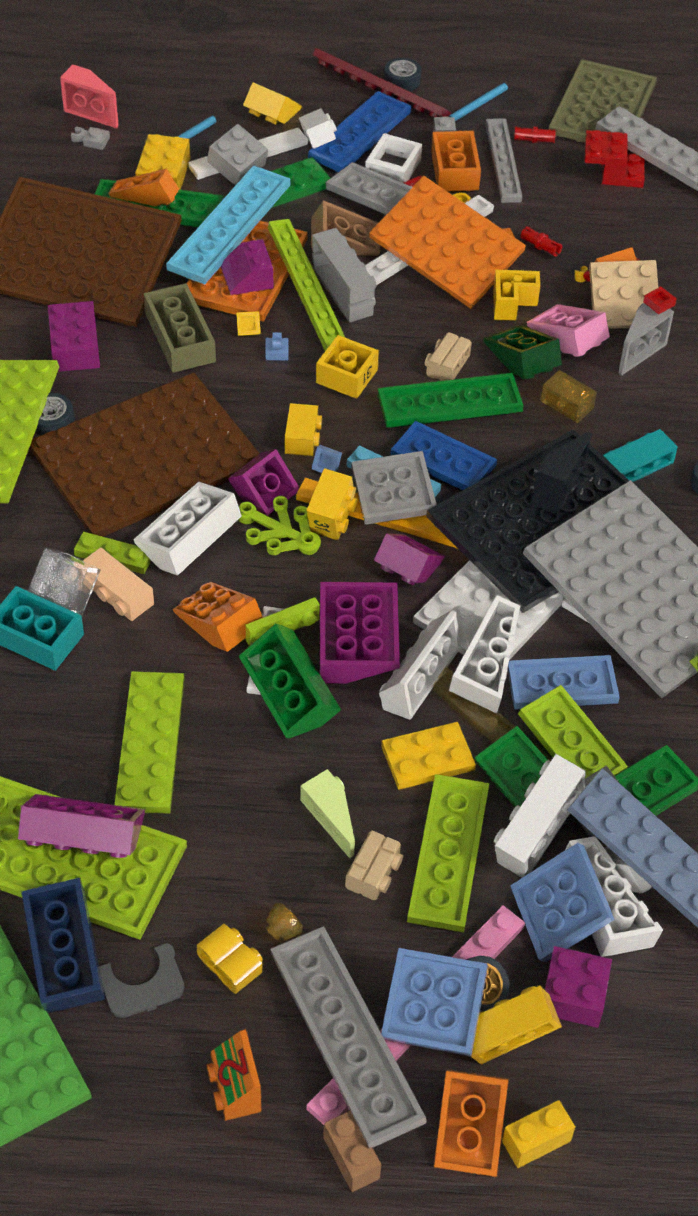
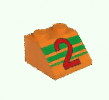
(235, 1077)

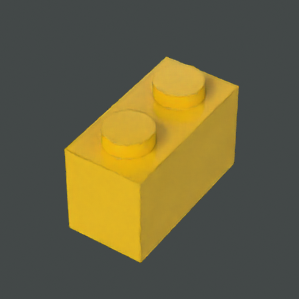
(302, 429)
(538, 1134)

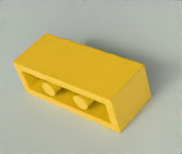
(514, 1024)

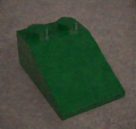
(525, 351)

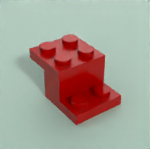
(611, 152)

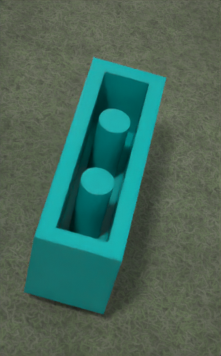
(643, 455)

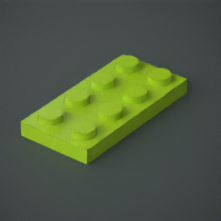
(570, 733)

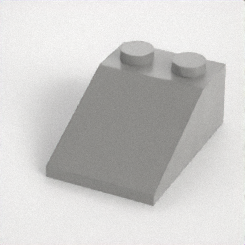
(645, 337)

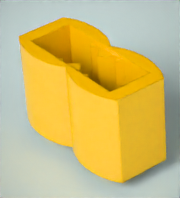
(230, 958)

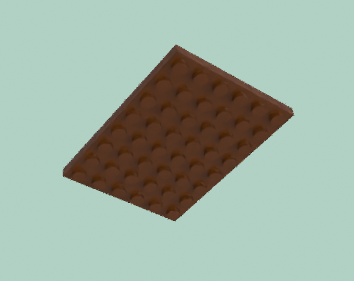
(82, 248)
(143, 454)

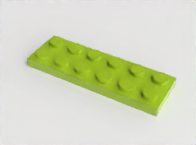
(150, 741)
(448, 853)

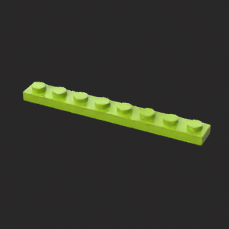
(305, 281)

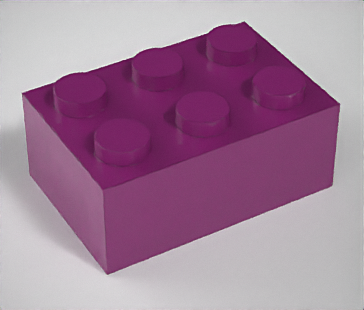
(74, 336)

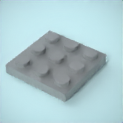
(393, 487)

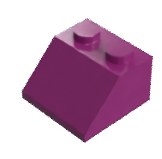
(248, 268)
(263, 481)
(407, 558)

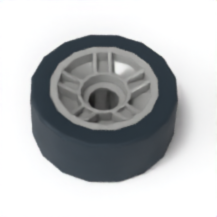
(403, 73)
(56, 414)

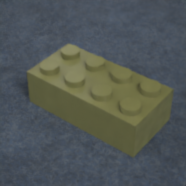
(179, 327)

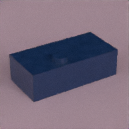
(62, 945)

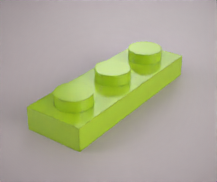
(127, 554)
(293, 617)

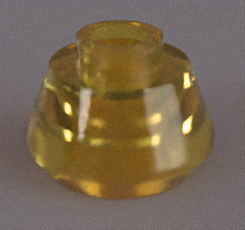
(283, 923)

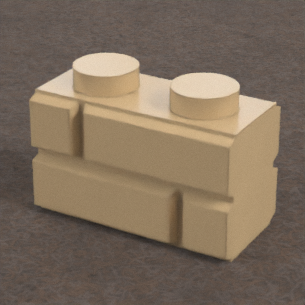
(448, 357)
(373, 866)

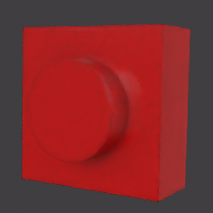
(659, 300)

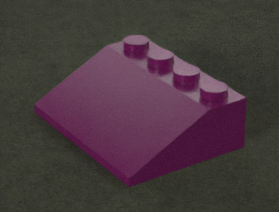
(358, 630)

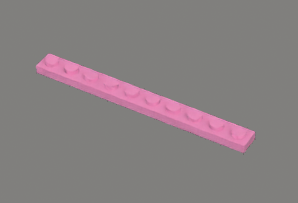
(487, 941)

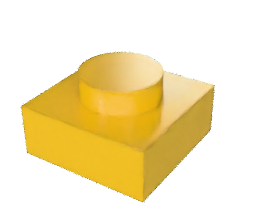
(248, 323)

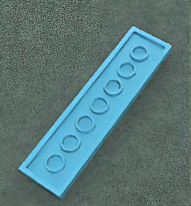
(228, 224)

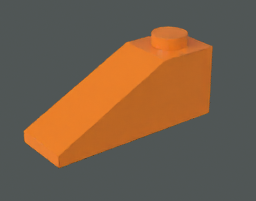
(149, 188)

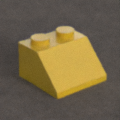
(271, 104)

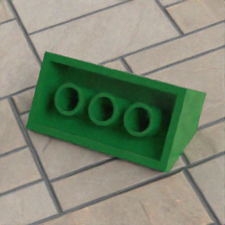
(289, 681)

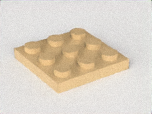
(620, 288)

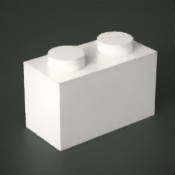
(318, 128)

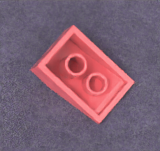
(88, 96)

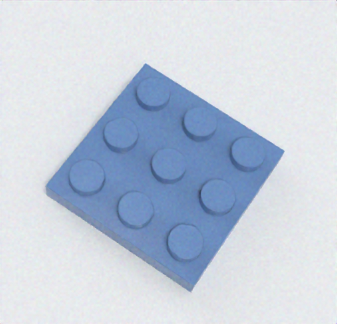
(562, 902)
(434, 1001)

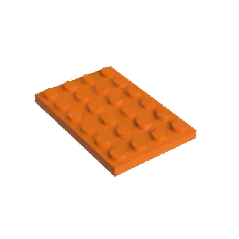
(447, 241)
(216, 293)

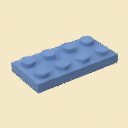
(586, 679)

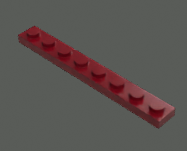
(373, 81)

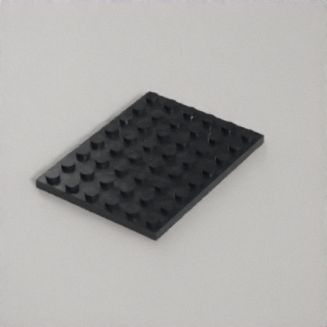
(497, 522)

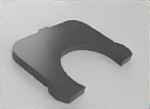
(132, 999)

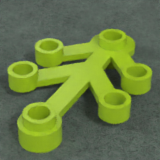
(280, 529)

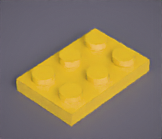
(428, 752)

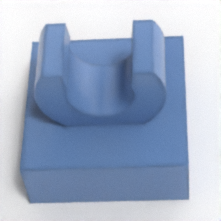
(276, 347)
(326, 458)

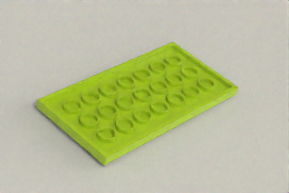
(22, 401)
(117, 890)

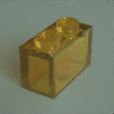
(568, 396)

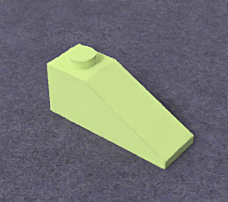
(327, 802)

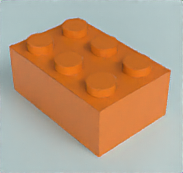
(456, 160)

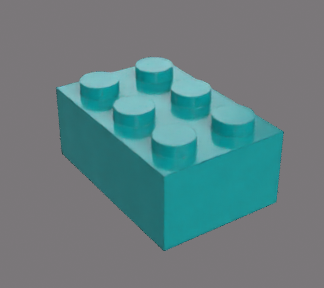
(38, 628)

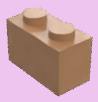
(354, 1158)

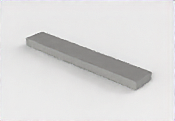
(503, 161)

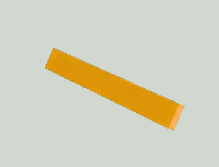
(416, 526)

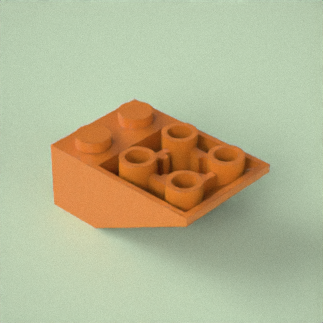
(219, 614)

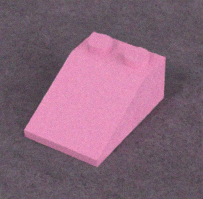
(574, 327)

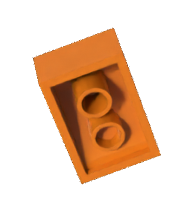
(471, 1123)

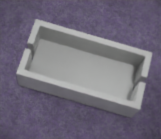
(343, 274)

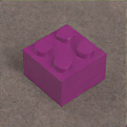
(578, 985)

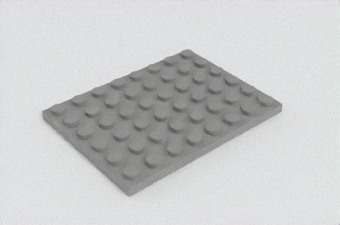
(630, 581)

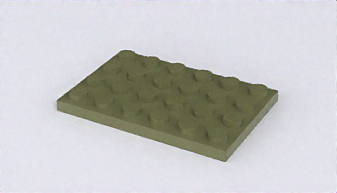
(597, 92)

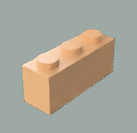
(120, 586)

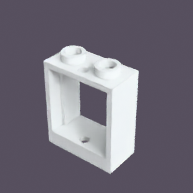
(394, 146)

